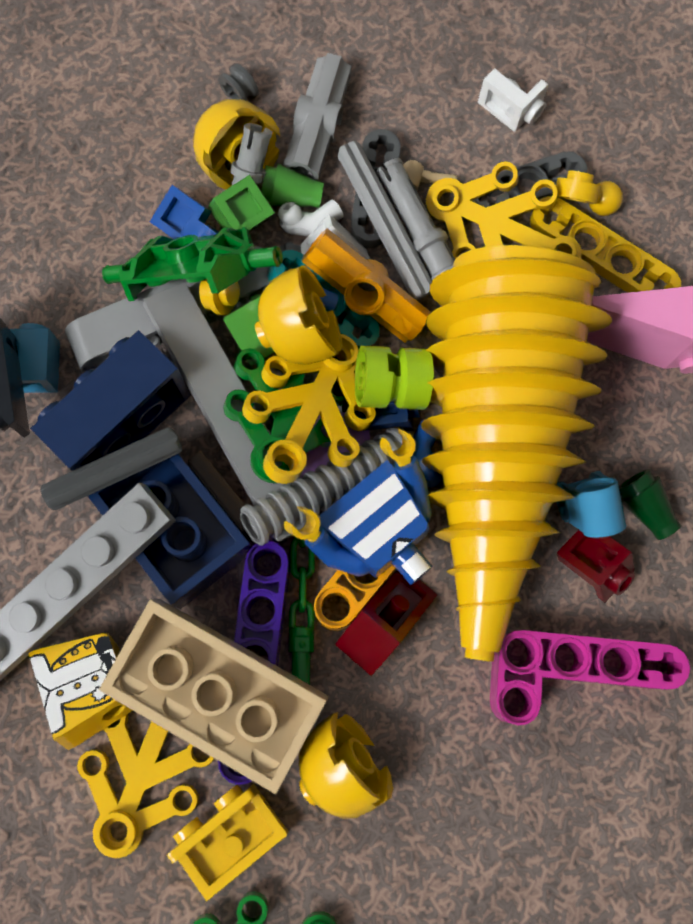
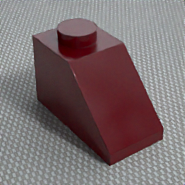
(385, 622)

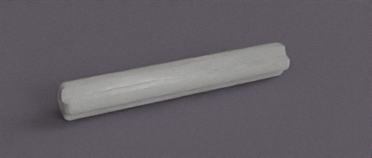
(385, 219)

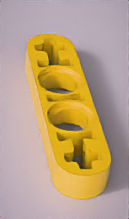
(607, 246)

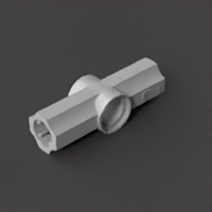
(318, 116)

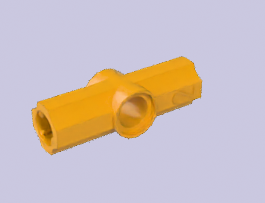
(346, 268)

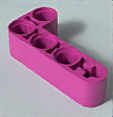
(587, 667)

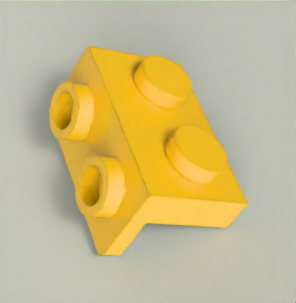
(228, 840)

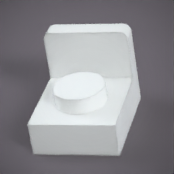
(509, 102)

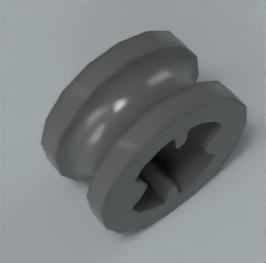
(238, 83)

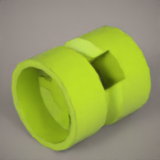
(393, 377)

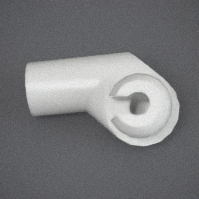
(304, 223)

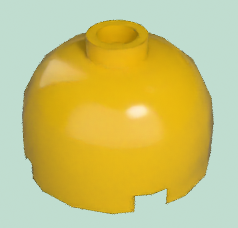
(220, 137)
(296, 320)
(340, 771)

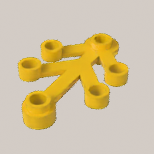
(494, 219)
(315, 401)
(140, 773)

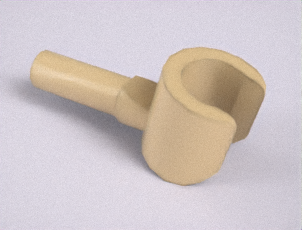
(418, 174)

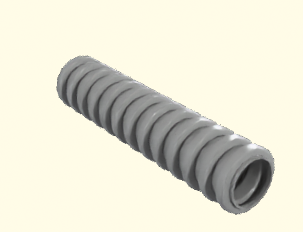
(314, 491)

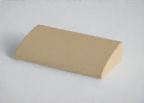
(214, 694)

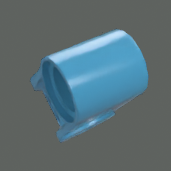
(596, 506)

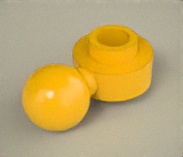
(603, 197)

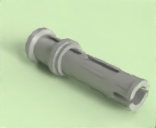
(427, 239)

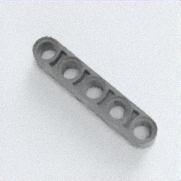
(99, 331)

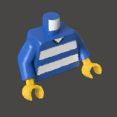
(375, 520)

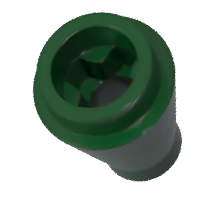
(649, 503)

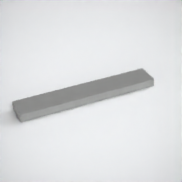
(208, 379)

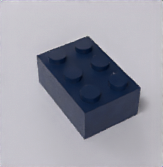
(113, 403)
(196, 546)

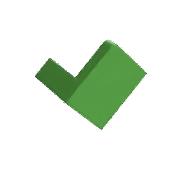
(241, 206)
(242, 327)

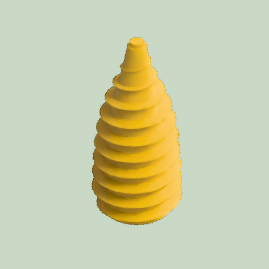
(508, 398)

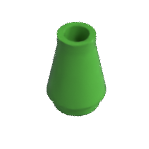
(286, 185)

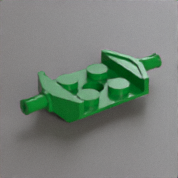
(217, 258)

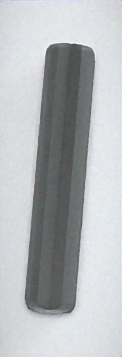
(111, 468)

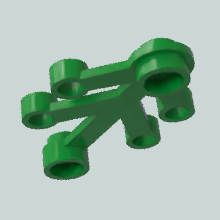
(282, 419)

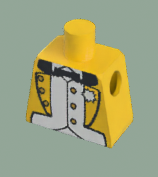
(70, 685)

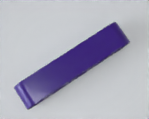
(268, 635)

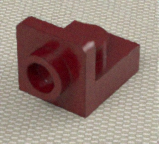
(600, 563)

